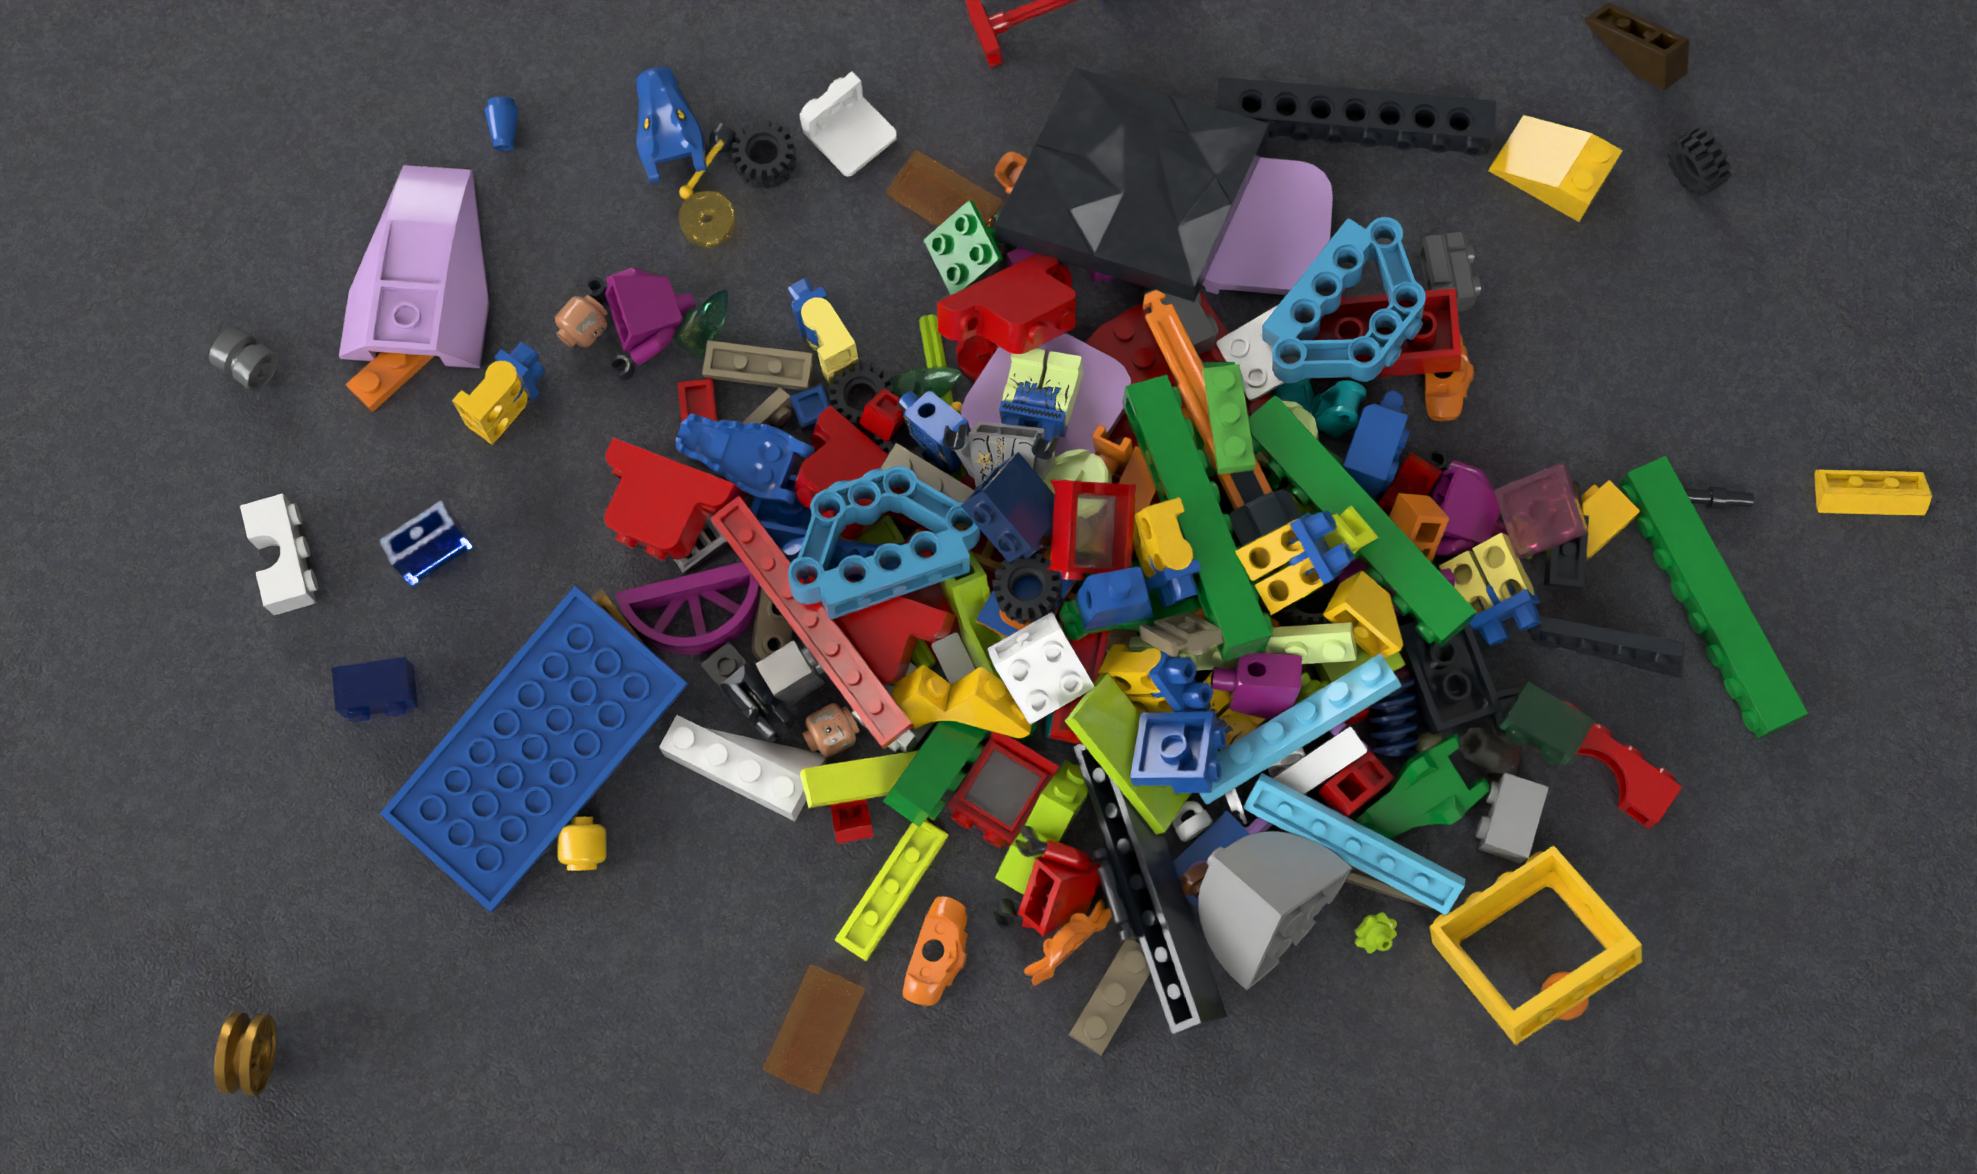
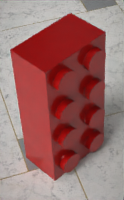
(1430, 351)

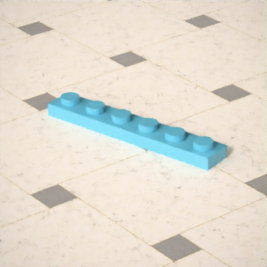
(1303, 724)
(1355, 844)

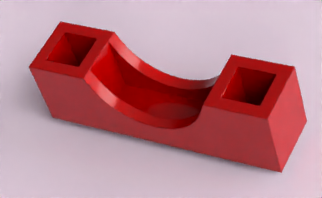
(1643, 790)

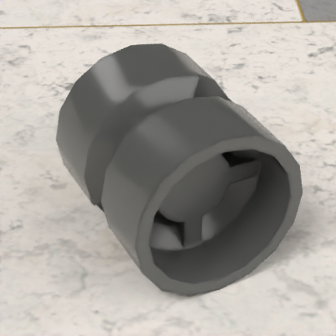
(239, 356)

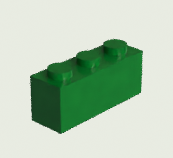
(935, 770)

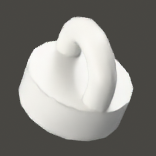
(1195, 824)

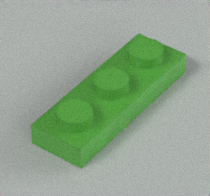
(1228, 419)

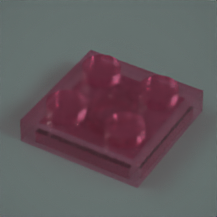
(1541, 511)

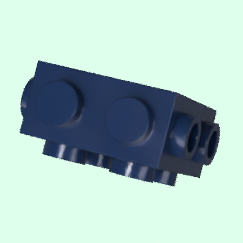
(1013, 508)

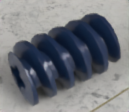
(1394, 722)

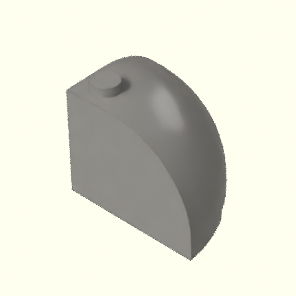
(1264, 898)

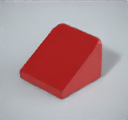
(882, 415)

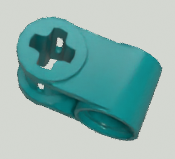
(1337, 407)

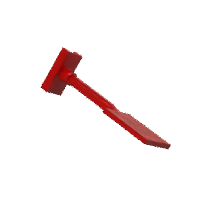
(990, 26)

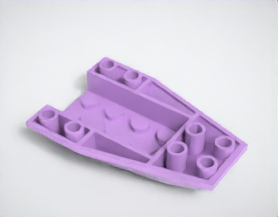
(422, 274)

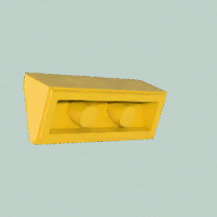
(1872, 492)

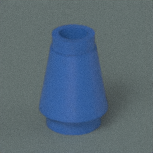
(502, 122)

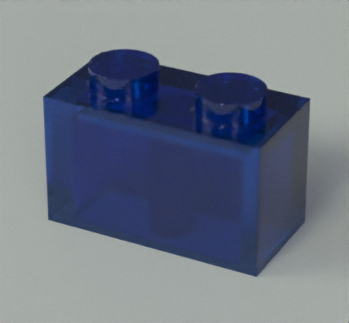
(426, 543)
(374, 689)

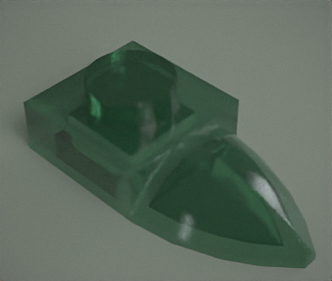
(702, 324)
(921, 380)

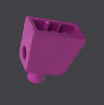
(1260, 683)

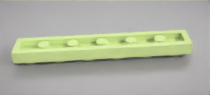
(1313, 642)

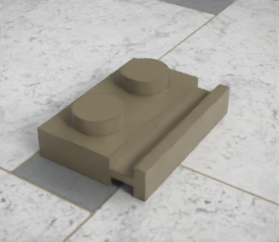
(1182, 632)

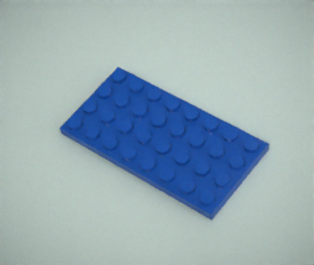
(534, 748)

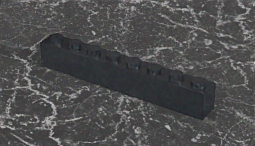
(1155, 904)

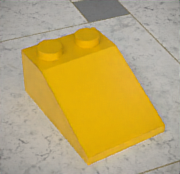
(1556, 164)

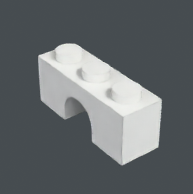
(288, 582)

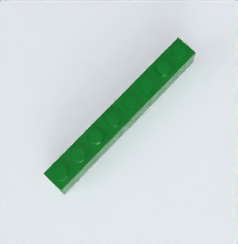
(1180, 471)
(1391, 558)
(1712, 599)

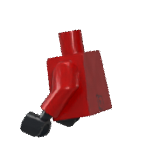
(1057, 887)

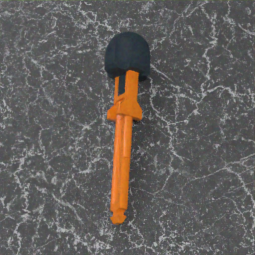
(1255, 505)

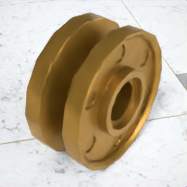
(245, 1053)

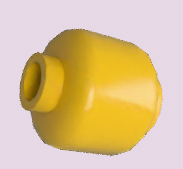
(582, 844)

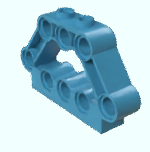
(1337, 357)
(919, 503)

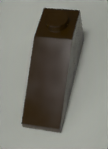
(1642, 45)

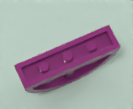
(692, 587)

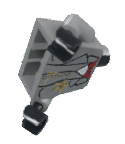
(994, 443)

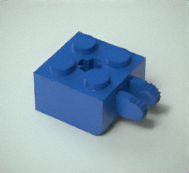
(1377, 445)

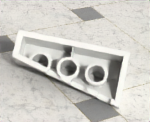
(744, 764)

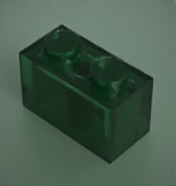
(1546, 725)

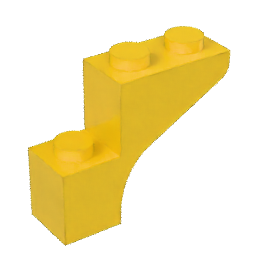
(973, 700)

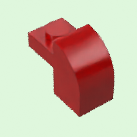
(1355, 785)

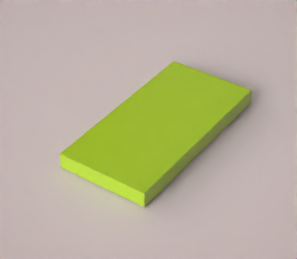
(1109, 730)

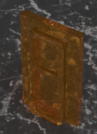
(937, 191)
(814, 1029)

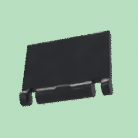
(1115, 895)

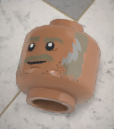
(581, 321)
(830, 730)

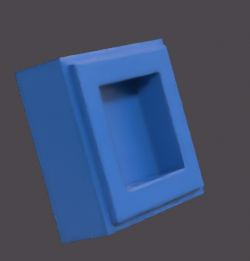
(808, 406)

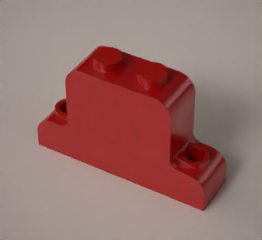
(1013, 307)
(841, 455)
(661, 501)
(889, 633)

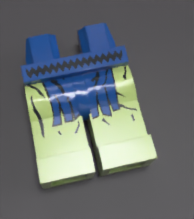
(1042, 391)

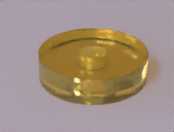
(707, 204)

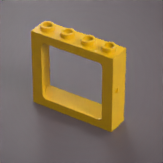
(1510, 889)

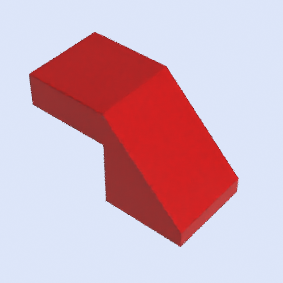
(1414, 478)
(851, 821)

